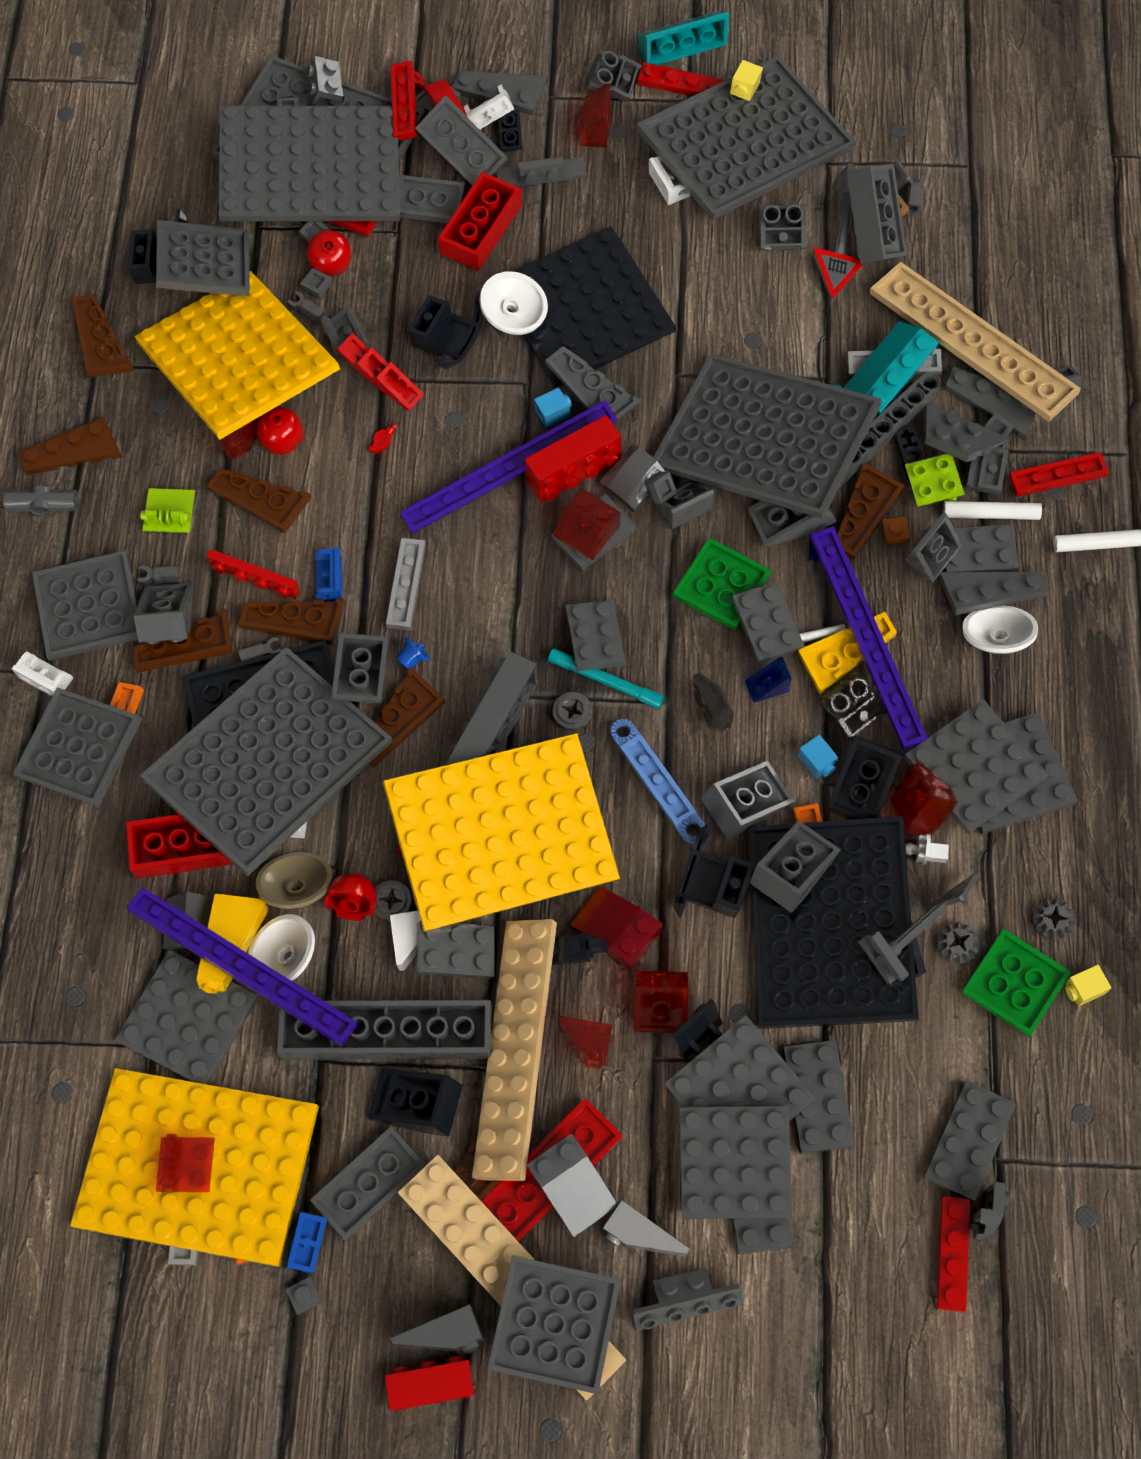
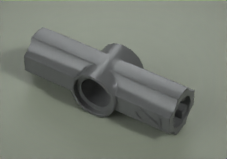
(41, 500)

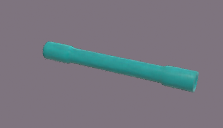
(642, 694)

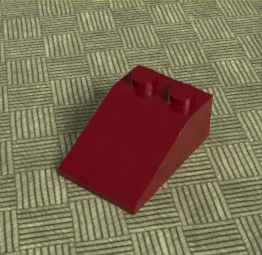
(621, 924)

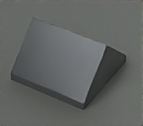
(688, 503)
(193, 905)

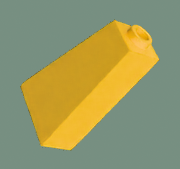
(236, 921)

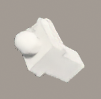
(927, 851)

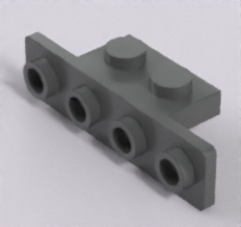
(543, 171)
(686, 1297)

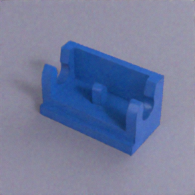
(329, 574)
(306, 1243)

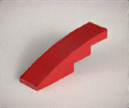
(379, 372)

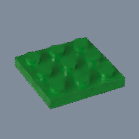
(715, 578)
(1016, 983)

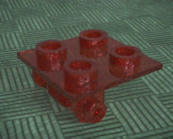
(185, 1164)

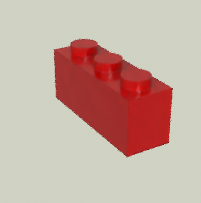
(429, 1384)

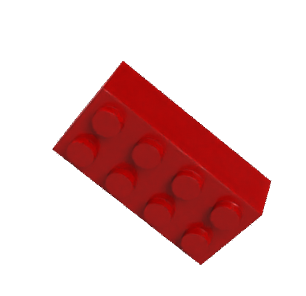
(480, 221)
(573, 459)
(169, 847)

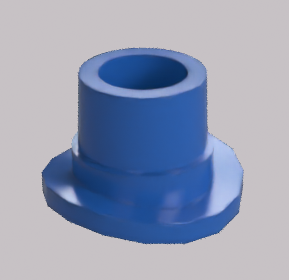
(412, 654)

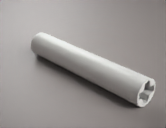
(992, 510)
(1097, 540)

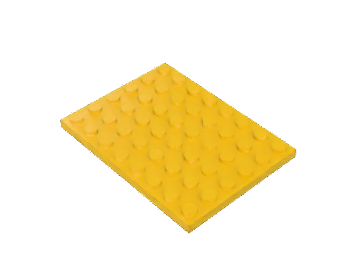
(236, 356)
(500, 831)
(253, 1177)

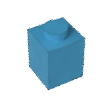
(552, 407)
(818, 757)

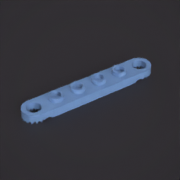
(656, 779)

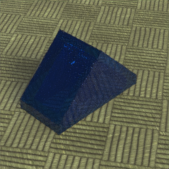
(769, 681)

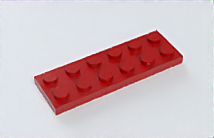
(523, 1203)

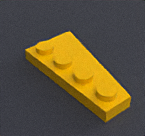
(838, 654)

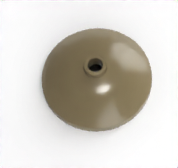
(294, 880)

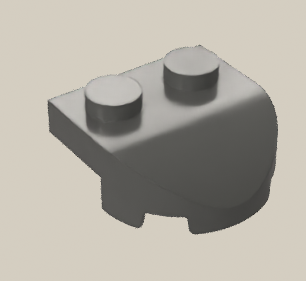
(989, 1218)

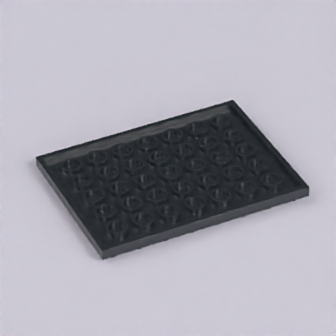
(811, 958)

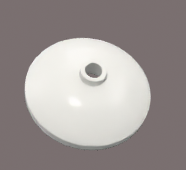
(514, 293)
(1000, 629)
(284, 945)

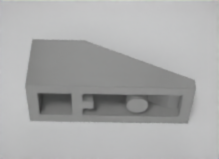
(638, 1232)

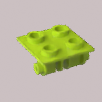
(934, 480)
(168, 510)

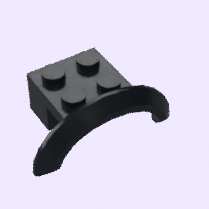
(143, 253)
(445, 333)
(712, 880)

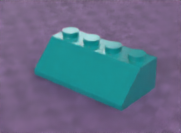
(684, 38)
(893, 364)

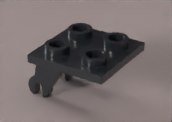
(690, 1033)

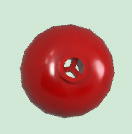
(329, 252)
(279, 430)
(351, 897)

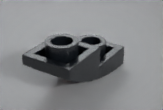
(510, 132)

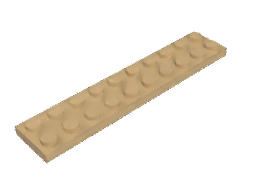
(975, 341)
(515, 1051)
(474, 1235)

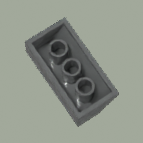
(876, 213)

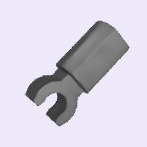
(914, 194)
(307, 308)
(164, 574)
(259, 650)

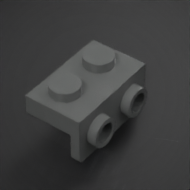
(324, 80)
(341, 327)

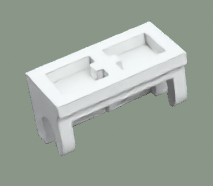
(490, 109)
(666, 181)
(41, 674)

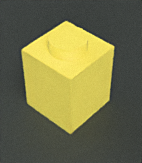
(746, 80)
(1087, 986)

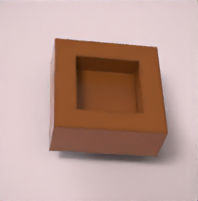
(895, 530)

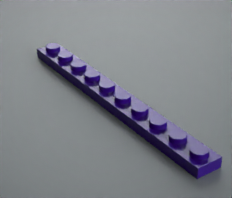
(495, 473)
(868, 638)
(242, 967)

